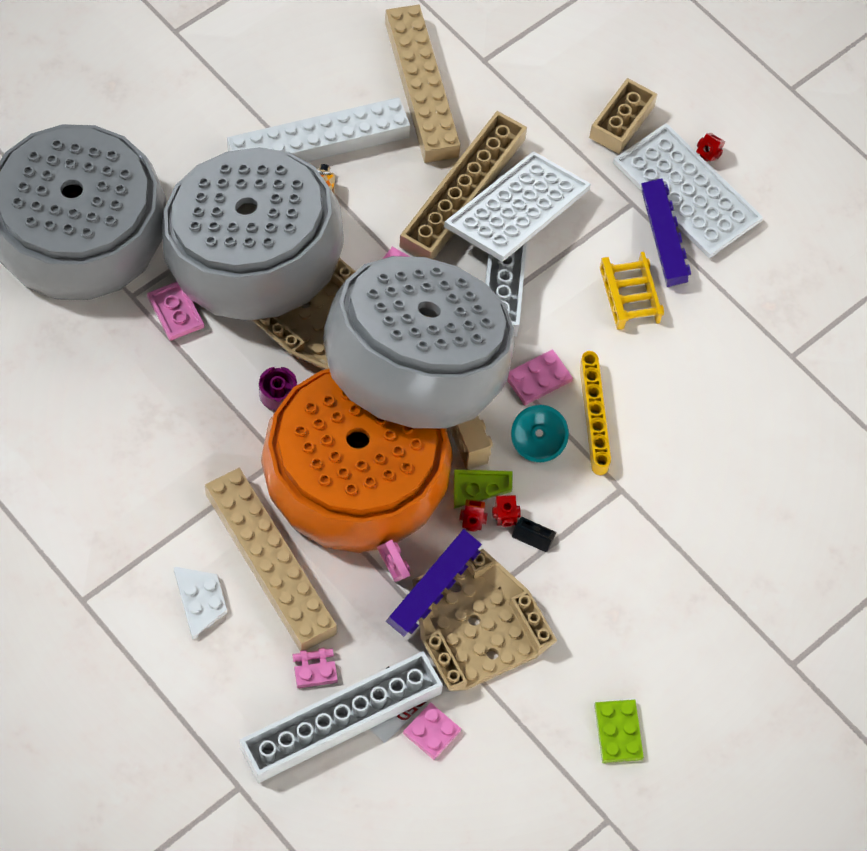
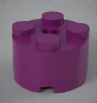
(275, 386)

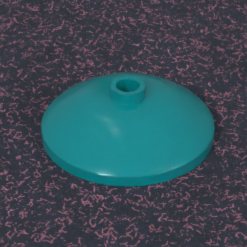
(546, 446)

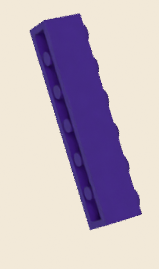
(665, 232)
(432, 584)

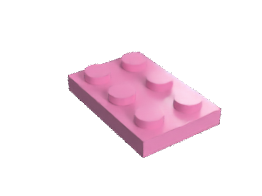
(175, 311)
(538, 377)

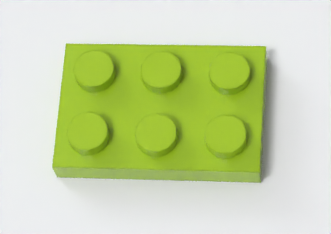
(618, 731)

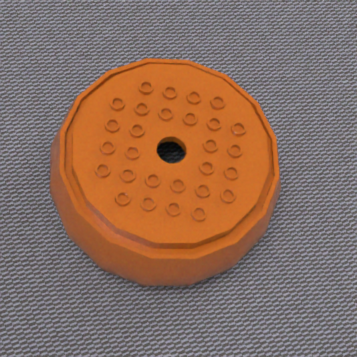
(345, 493)

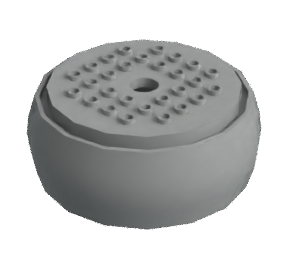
(84, 242)
(258, 260)
(415, 365)

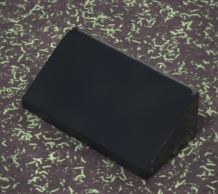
(533, 534)

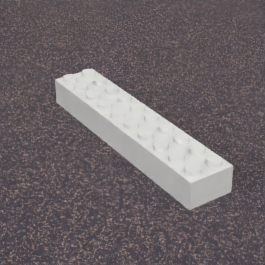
(331, 132)
(340, 716)

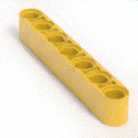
(595, 420)

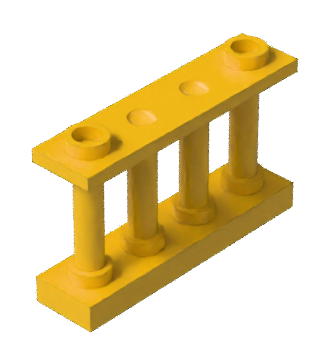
(617, 301)

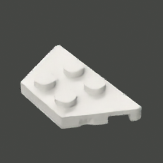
(200, 598)

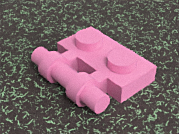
(315, 674)

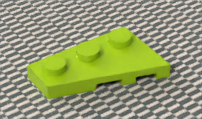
(480, 485)

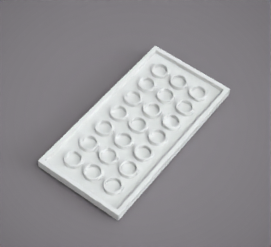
(702, 201)
(517, 206)

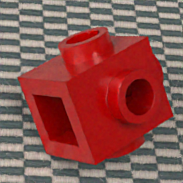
(710, 147)
(506, 511)
(473, 515)

